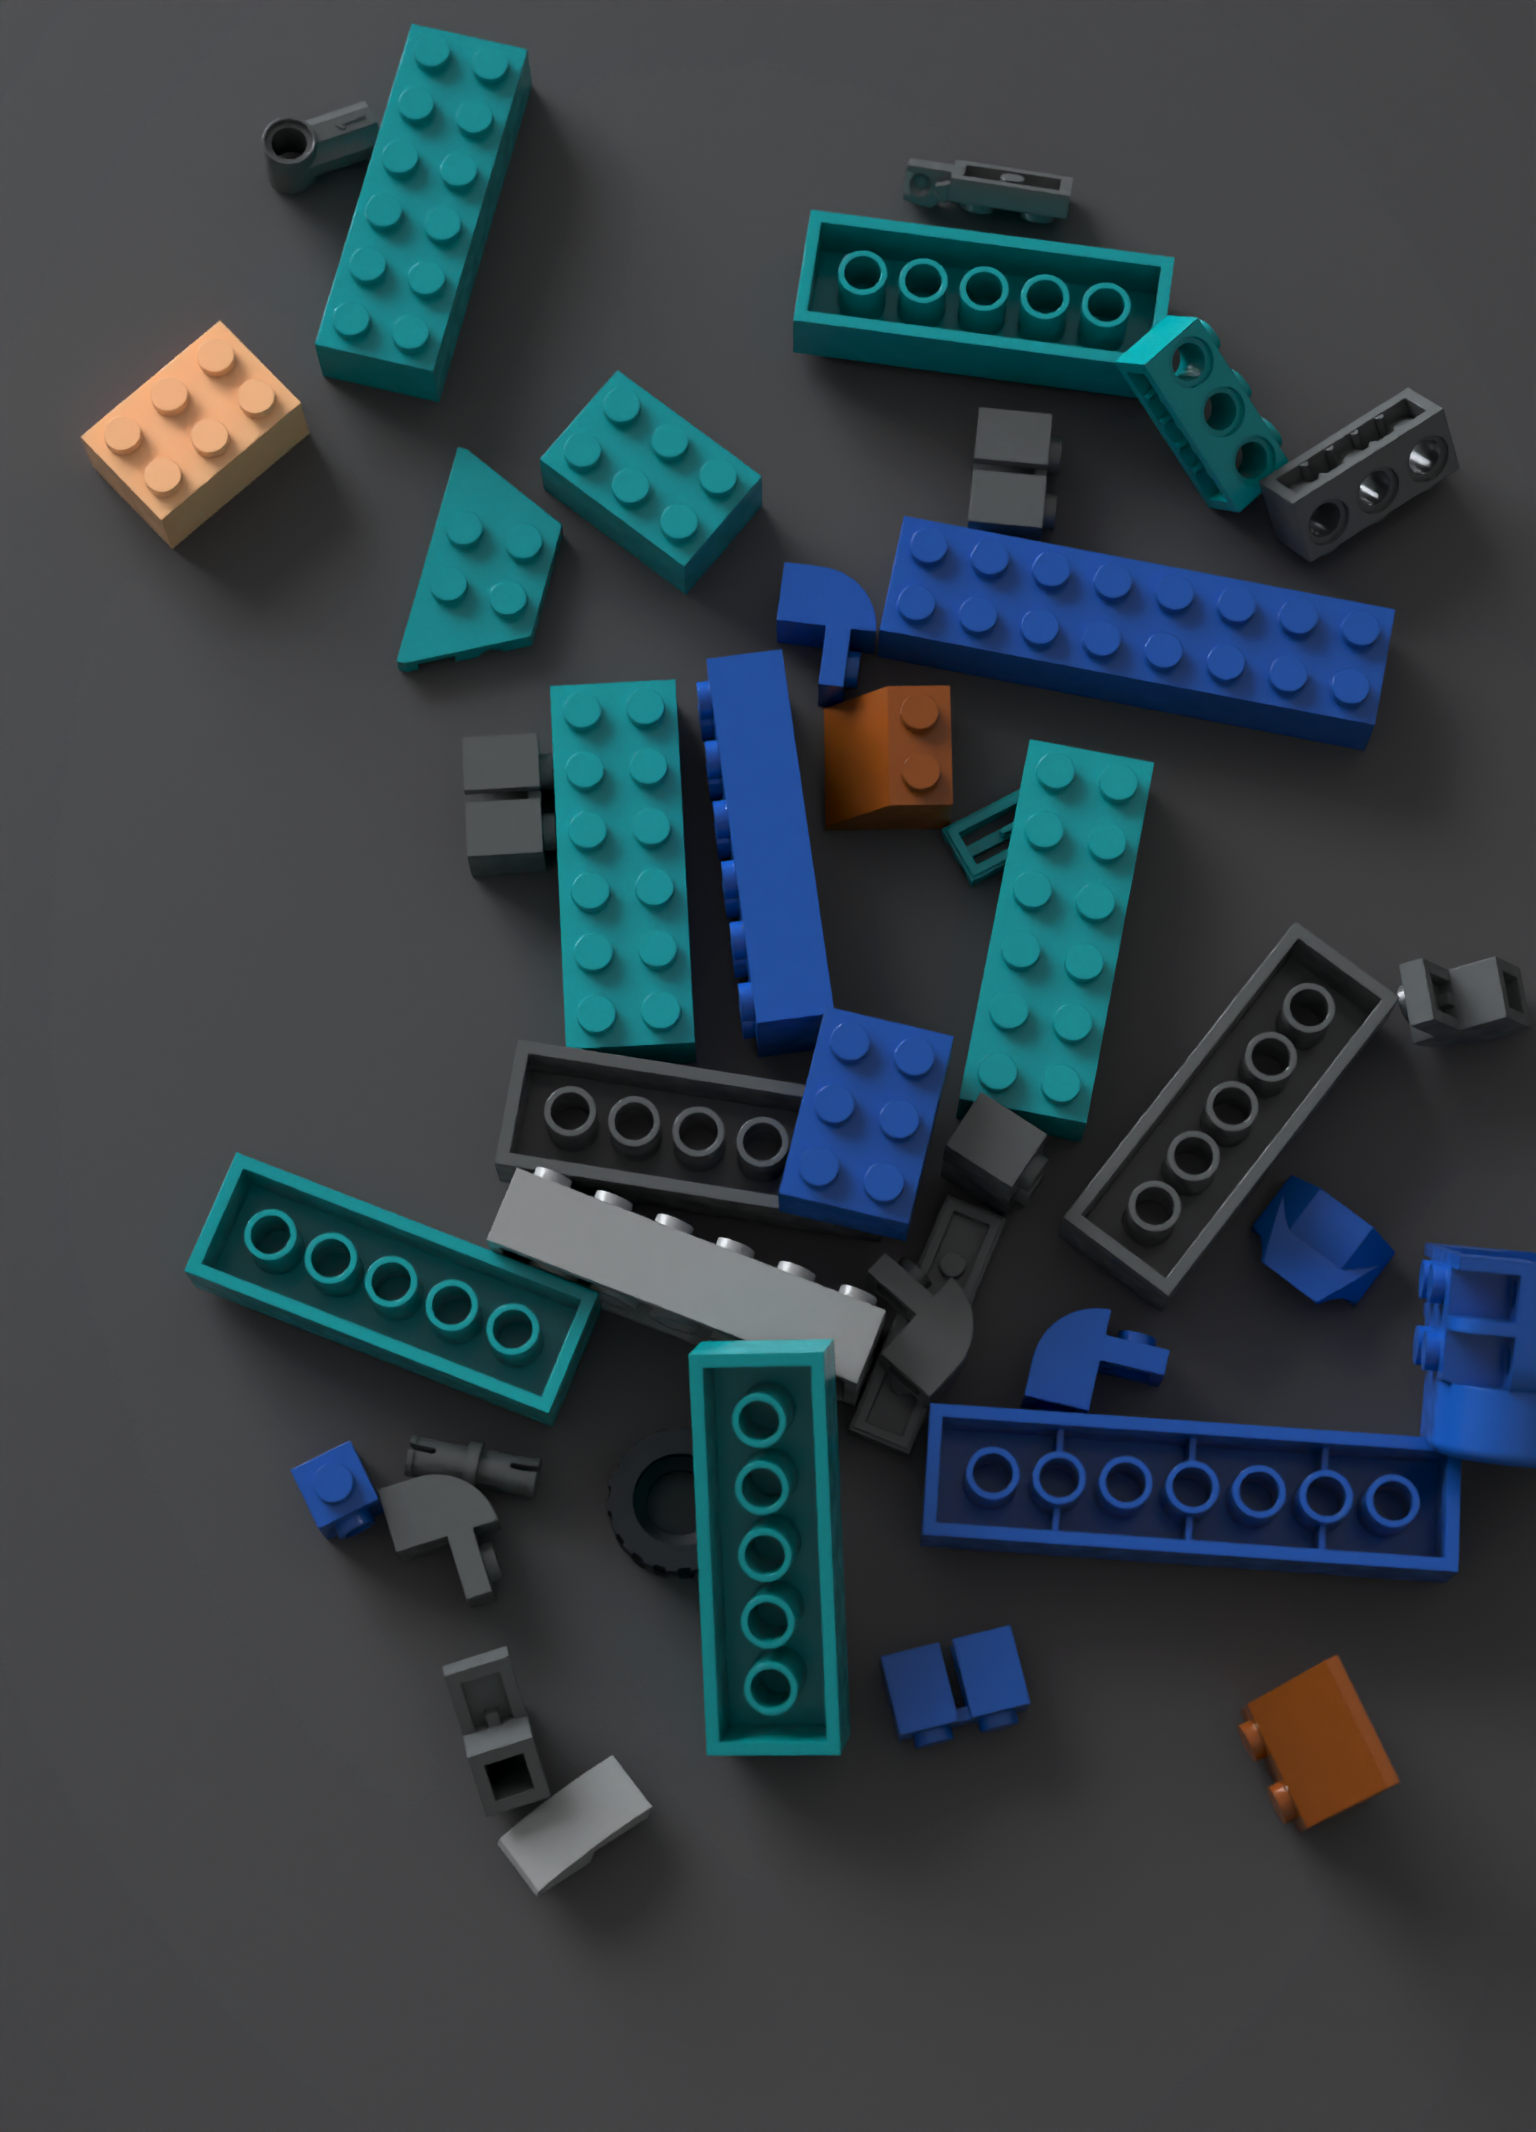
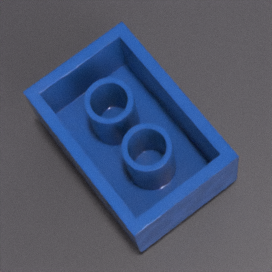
(865, 1123)

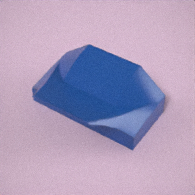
(1320, 1244)

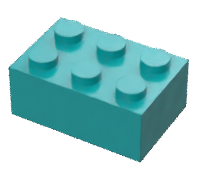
(651, 482)

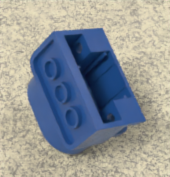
(1478, 1353)

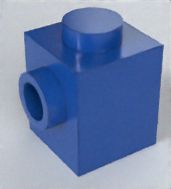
(339, 1492)

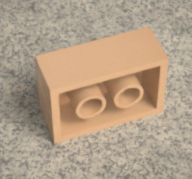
(196, 434)

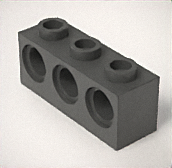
(1359, 474)

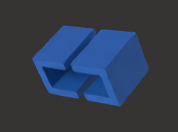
(987, 1678)

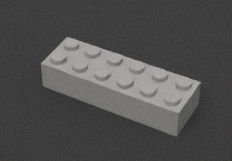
(678, 1281)

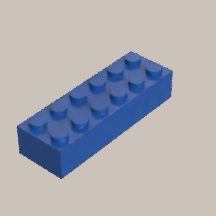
(769, 849)

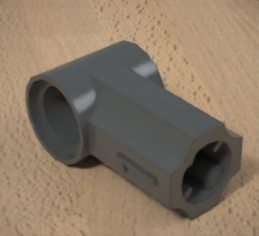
(323, 142)

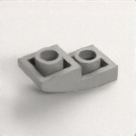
(573, 1825)

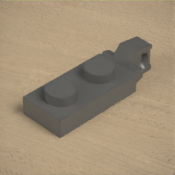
(985, 187)

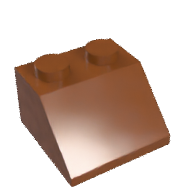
(889, 760)

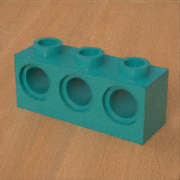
(1178, 404)

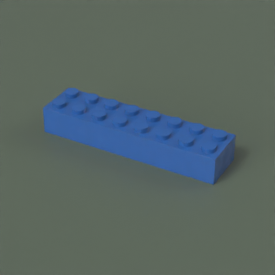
(1136, 633)
(1190, 1493)

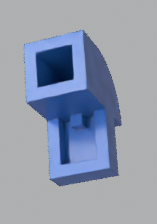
(830, 613)
(1077, 1350)

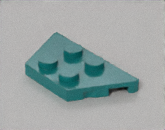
(481, 571)

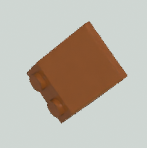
(1316, 1746)

